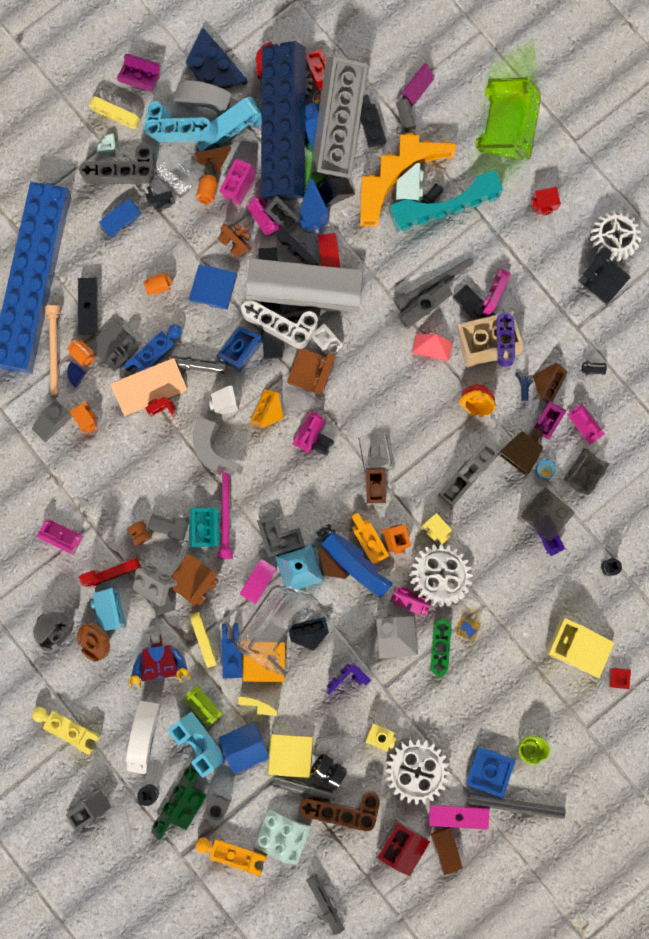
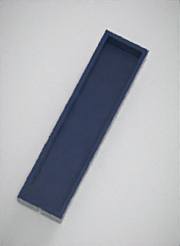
(283, 121)

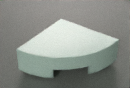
(107, 145)

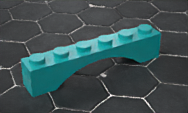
(410, 213)

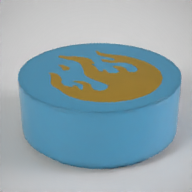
(546, 469)

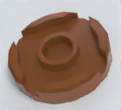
(93, 641)

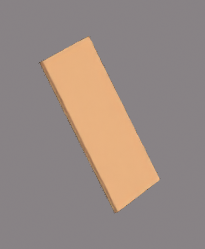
(152, 383)

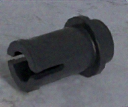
(433, 194)
(593, 368)

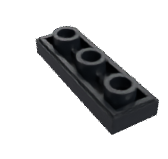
(87, 296)

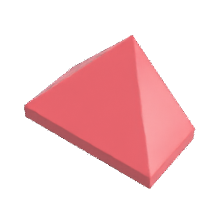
(432, 346)

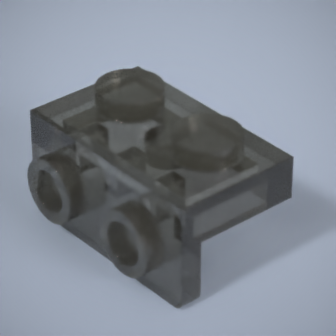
(586, 472)

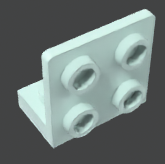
(282, 837)

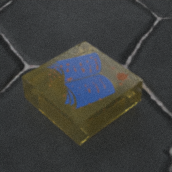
(468, 629)

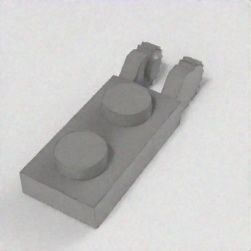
(479, 461)

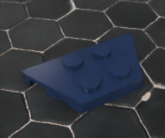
(211, 63)

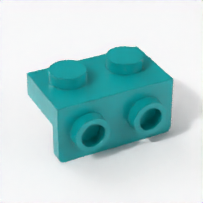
(203, 527)

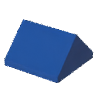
(240, 348)
(244, 747)

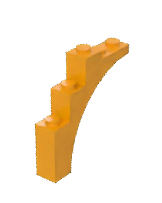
(393, 167)

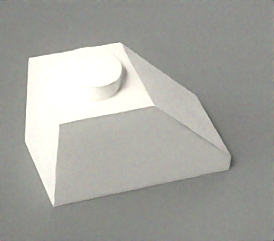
(223, 401)

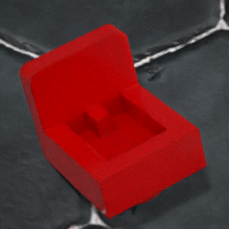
(156, 406)

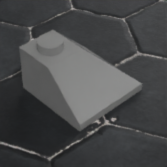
(396, 637)

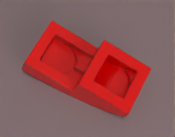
(329, 250)

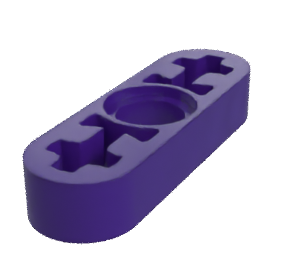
(509, 332)

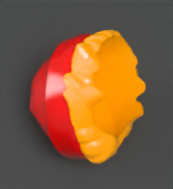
(478, 400)

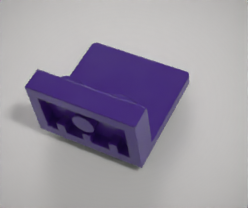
(358, 675)

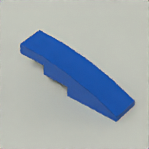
(355, 564)

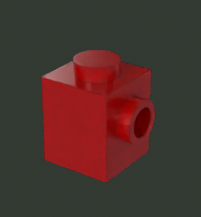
(545, 201)

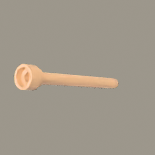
(52, 313)

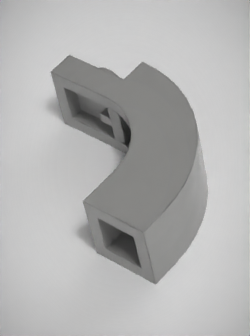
(203, 95)
(204, 445)

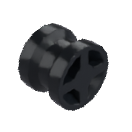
(322, 444)
(150, 792)

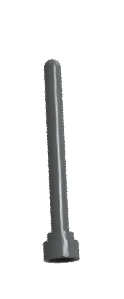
(402, 300)

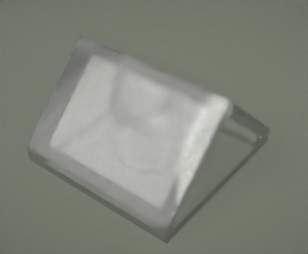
(377, 450)

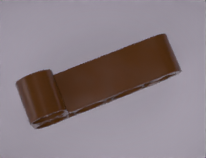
(339, 809)

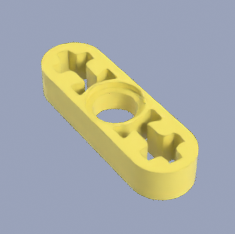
(114, 112)
(203, 639)

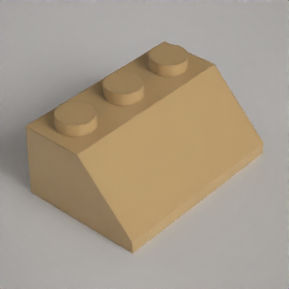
(480, 342)

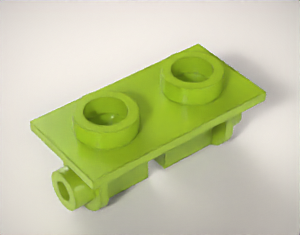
(202, 706)

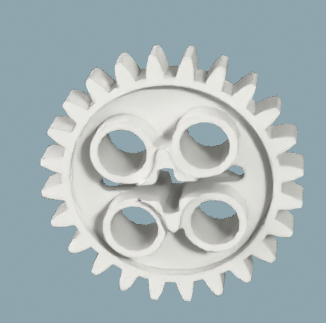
(441, 592)
(422, 754)

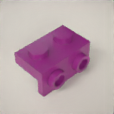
(139, 73)

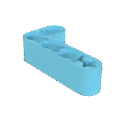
(232, 122)
(160, 126)

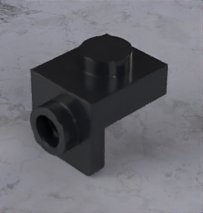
(161, 200)

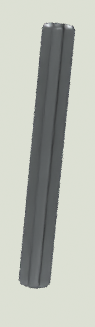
(516, 806)

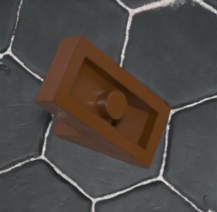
(216, 156)
(375, 485)

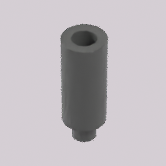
(406, 116)

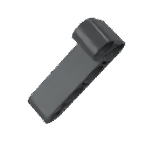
(119, 167)

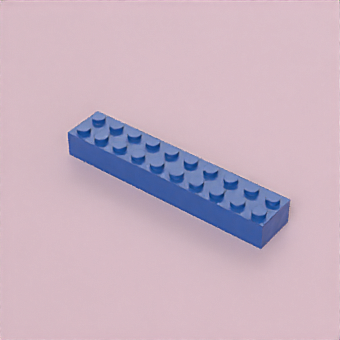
(32, 275)

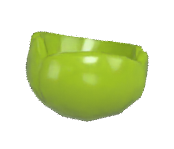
(533, 749)

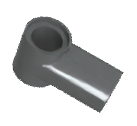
(173, 527)

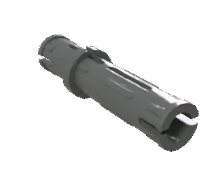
(189, 363)
(299, 787)
(325, 904)

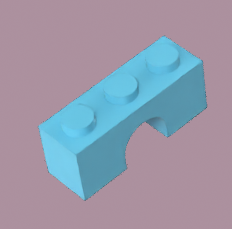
(207, 752)

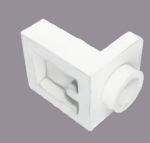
(326, 340)

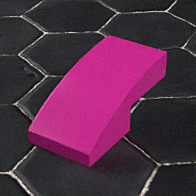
(258, 581)

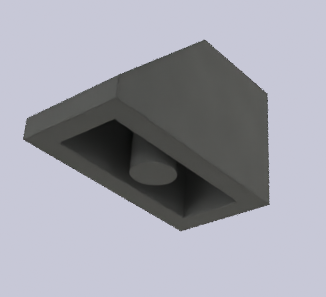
(51, 420)
(456, 486)
(88, 811)

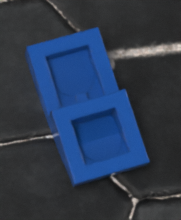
(119, 217)

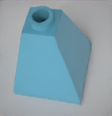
(310, 571)

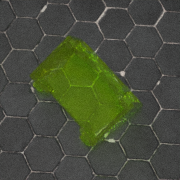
(510, 118)

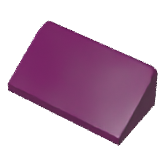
(418, 84)

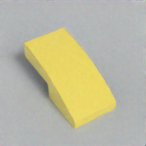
(263, 708)

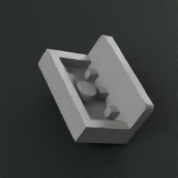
(153, 584)

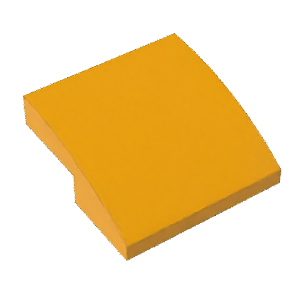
(256, 673)

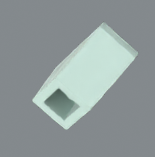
(408, 185)

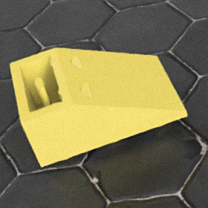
(579, 647)

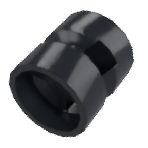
(329, 772)

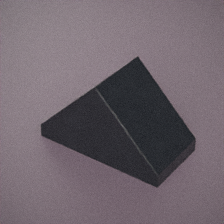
(335, 191)

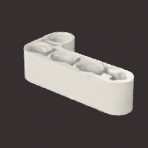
(277, 321)

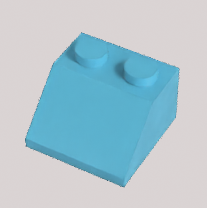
(108, 609)

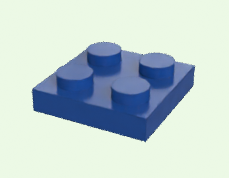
(490, 772)

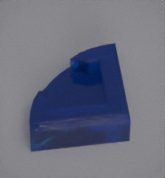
(75, 374)

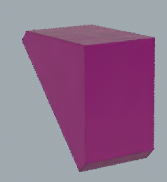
(549, 419)

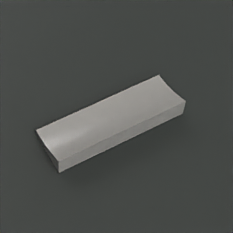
(339, 117)
(304, 285)

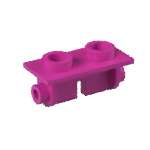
(264, 221)
(585, 424)
(308, 432)
(403, 596)

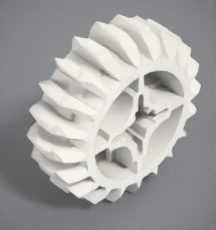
(629, 232)

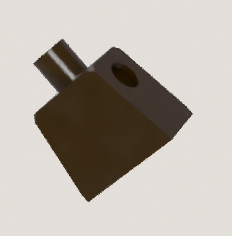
(523, 451)

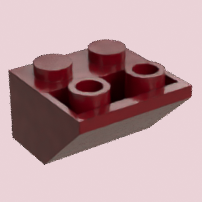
(402, 848)

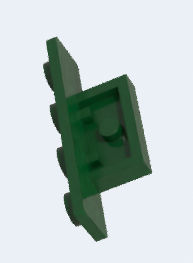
(181, 805)

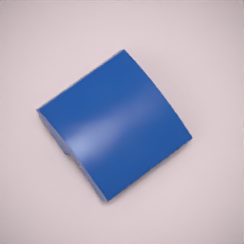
(213, 287)

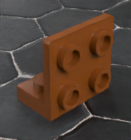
(311, 371)

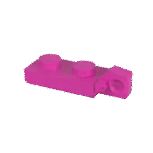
(497, 289)

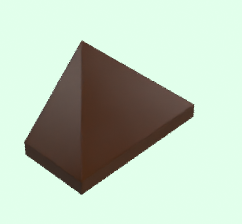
(549, 381)
(330, 566)

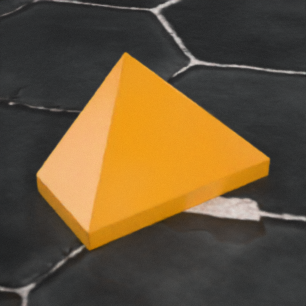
(268, 410)

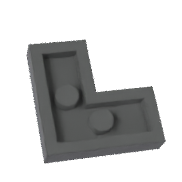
(277, 542)

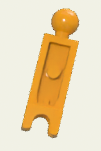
(231, 855)

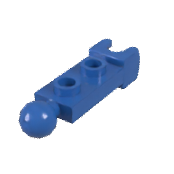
(154, 350)

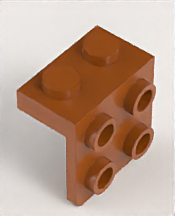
(194, 580)

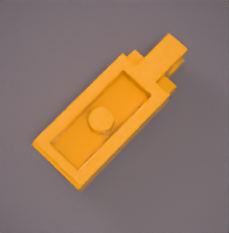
(369, 539)

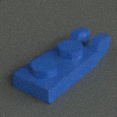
(230, 654)

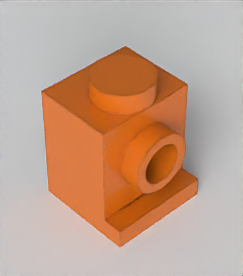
(84, 418)
(402, 538)

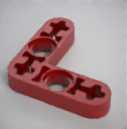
(96, 578)

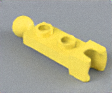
(66, 729)

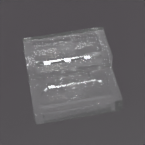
(180, 172)

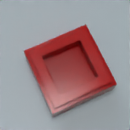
(619, 678)

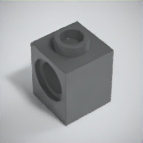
(216, 800)

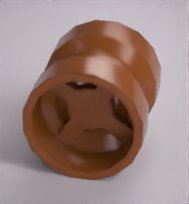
(139, 533)

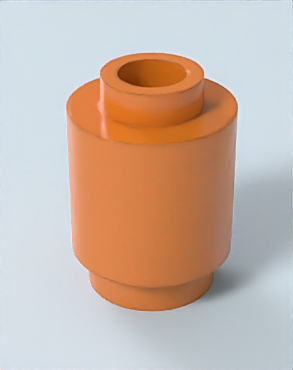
(207, 189)
(158, 283)
(81, 352)

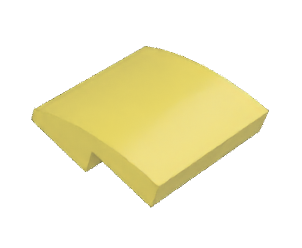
(289, 755)

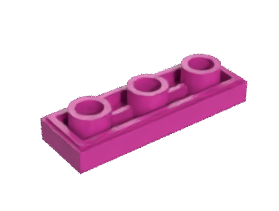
(471, 817)

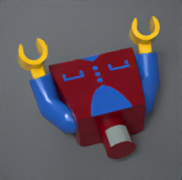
(158, 663)

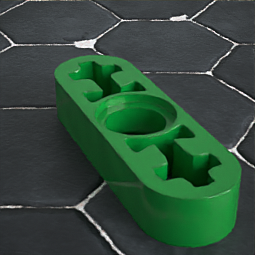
(433, 651)

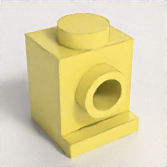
(437, 529)
(373, 734)

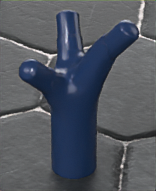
(524, 386)

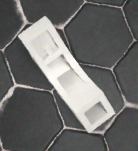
(141, 737)

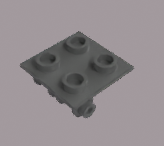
(114, 345)

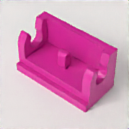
(238, 181)
(60, 536)

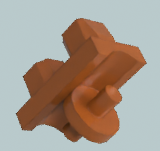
(229, 234)

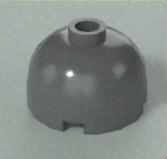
(51, 630)

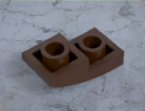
(447, 851)

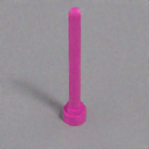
(225, 551)

